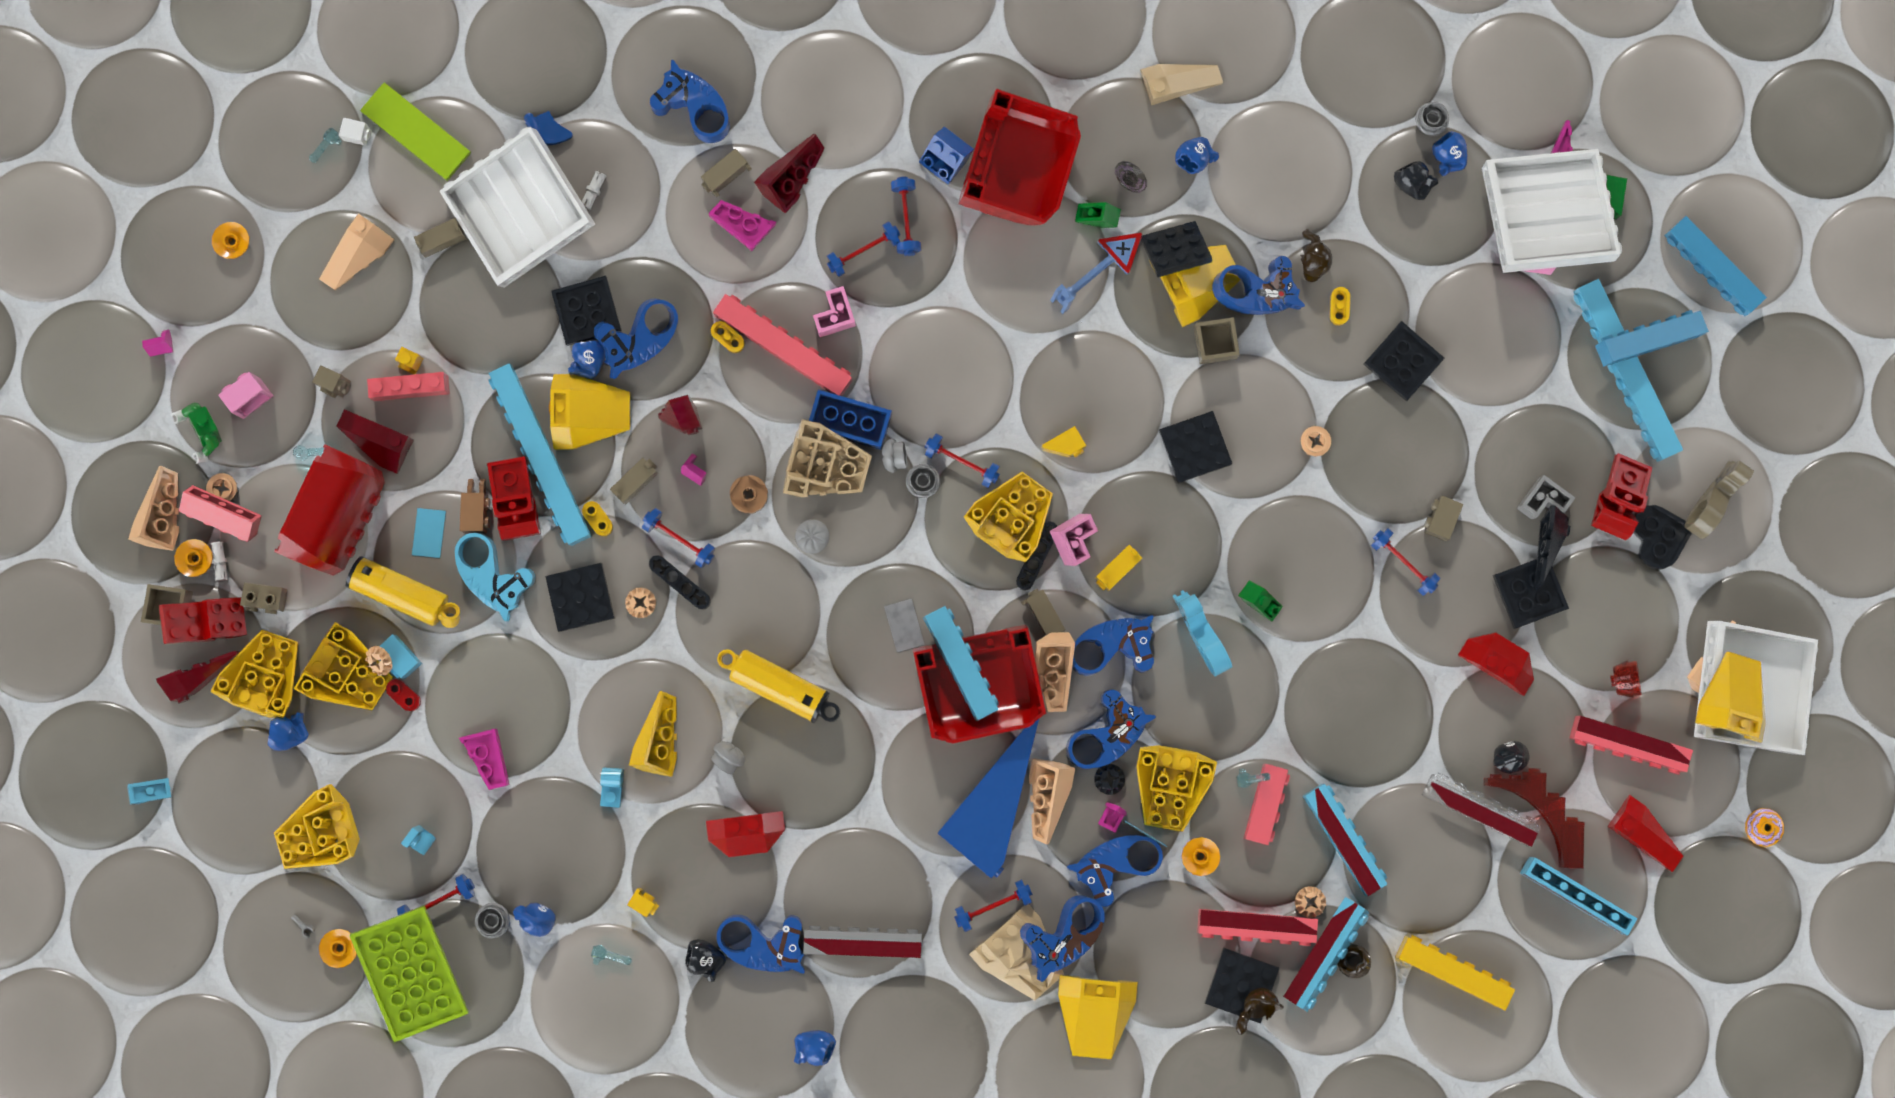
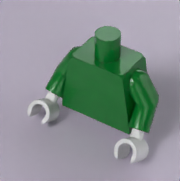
(203, 427)

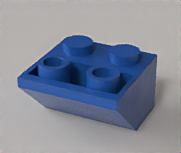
(946, 155)

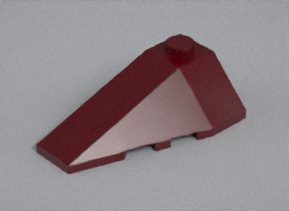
(787, 176)
(681, 415)
(379, 442)
(186, 683)

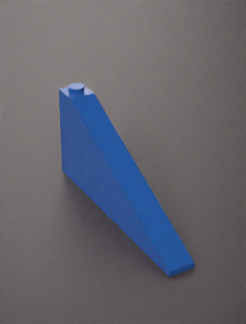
(986, 817)

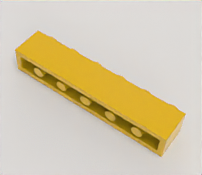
(1455, 973)

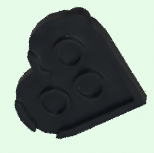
(1661, 536)

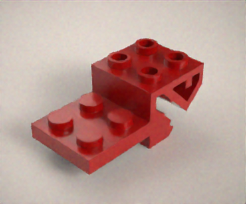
(1622, 497)
(513, 499)
(202, 620)

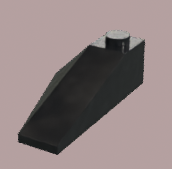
(1552, 534)

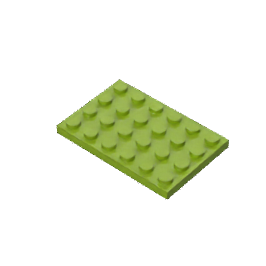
(409, 973)

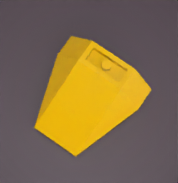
(1192, 288)
(585, 411)
(1011, 516)
(341, 673)
(260, 676)
(1735, 698)
(1172, 784)
(312, 831)
(1095, 1013)

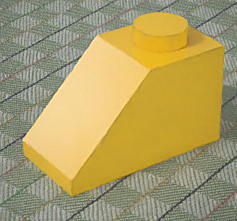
(1066, 444)

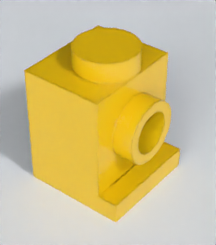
(408, 360)
(643, 903)

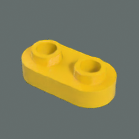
(1341, 307)
(727, 337)
(597, 518)

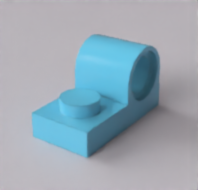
(611, 784)
(149, 791)
(419, 839)

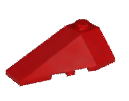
(1642, 830)

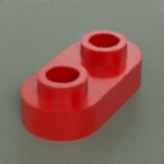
(403, 693)

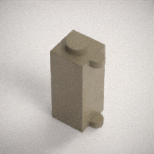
(724, 172)
(440, 237)
(634, 480)
(1044, 612)

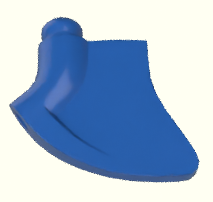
(548, 128)

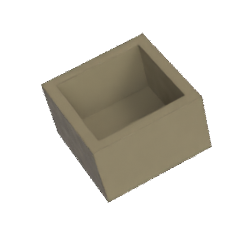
(1216, 340)
(160, 595)

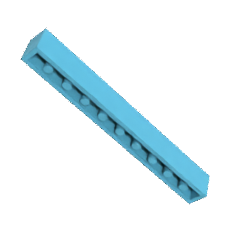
(1629, 374)
(540, 455)

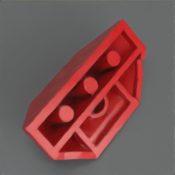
(1500, 660)
(746, 833)

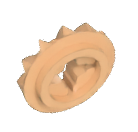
(1324, 440)
(217, 481)
(640, 612)
(377, 653)
(1310, 892)

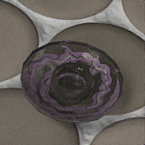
(1130, 177)

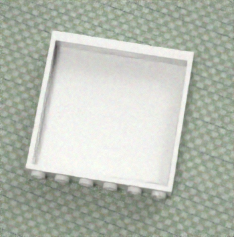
(1786, 676)

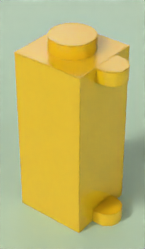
(1118, 568)

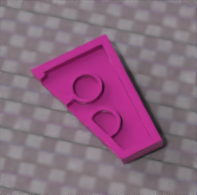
(744, 226)
(488, 757)

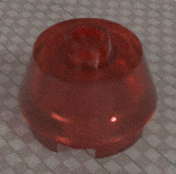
(1626, 679)

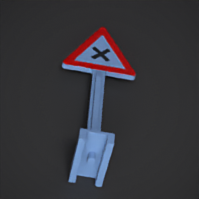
(1120, 250)

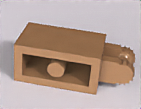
(474, 509)

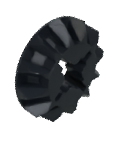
(1117, 784)

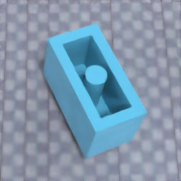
(403, 659)

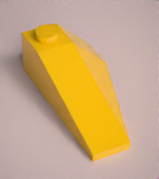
(655, 744)

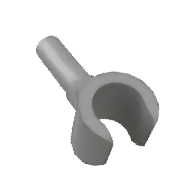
(303, 926)

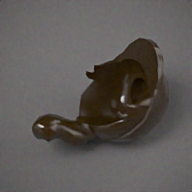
(1316, 257)
(1356, 962)
(1257, 1004)

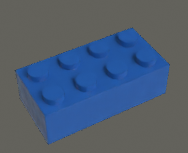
(852, 419)

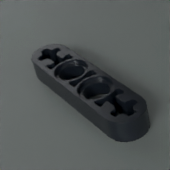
(1039, 557)
(681, 580)

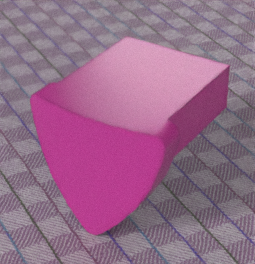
(159, 345)
(692, 471)
(1112, 817)

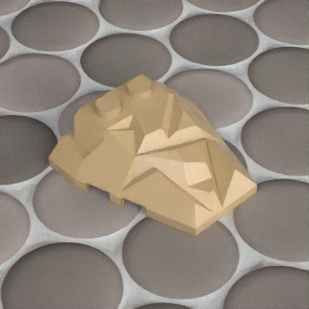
(824, 463)
(1010, 958)

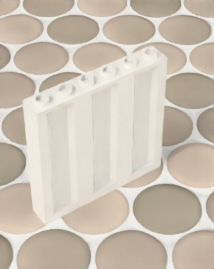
(516, 207)
(1551, 210)

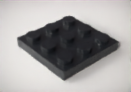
(1176, 249)
(583, 307)
(1404, 361)
(1195, 447)
(580, 597)
(1522, 601)
(1236, 978)

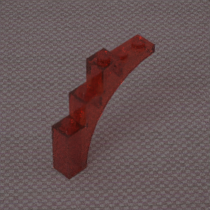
(1568, 833)

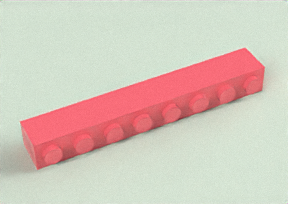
(783, 346)

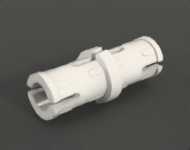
(593, 189)
(219, 561)

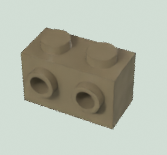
(331, 382)
(263, 597)

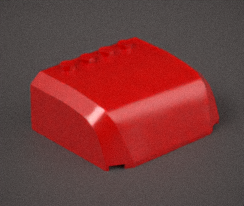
(1021, 160)
(330, 511)
(1013, 678)

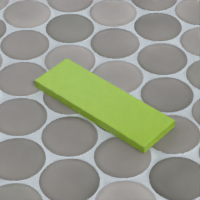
(415, 131)

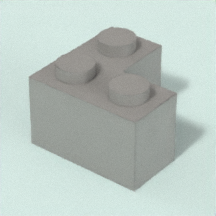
(1543, 494)

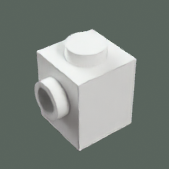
(354, 131)

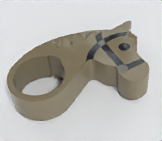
(1714, 502)

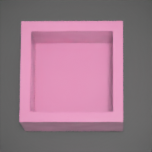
(245, 395)

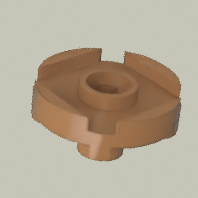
(744, 484)

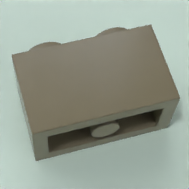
(1443, 518)

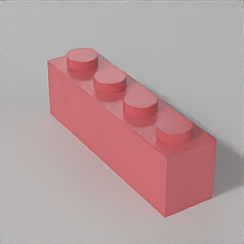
(408, 386)
(219, 513)
(1266, 805)

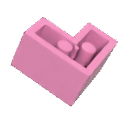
(840, 315)
(1070, 536)

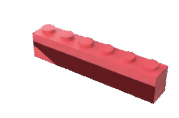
(1631, 744)
(1257, 926)

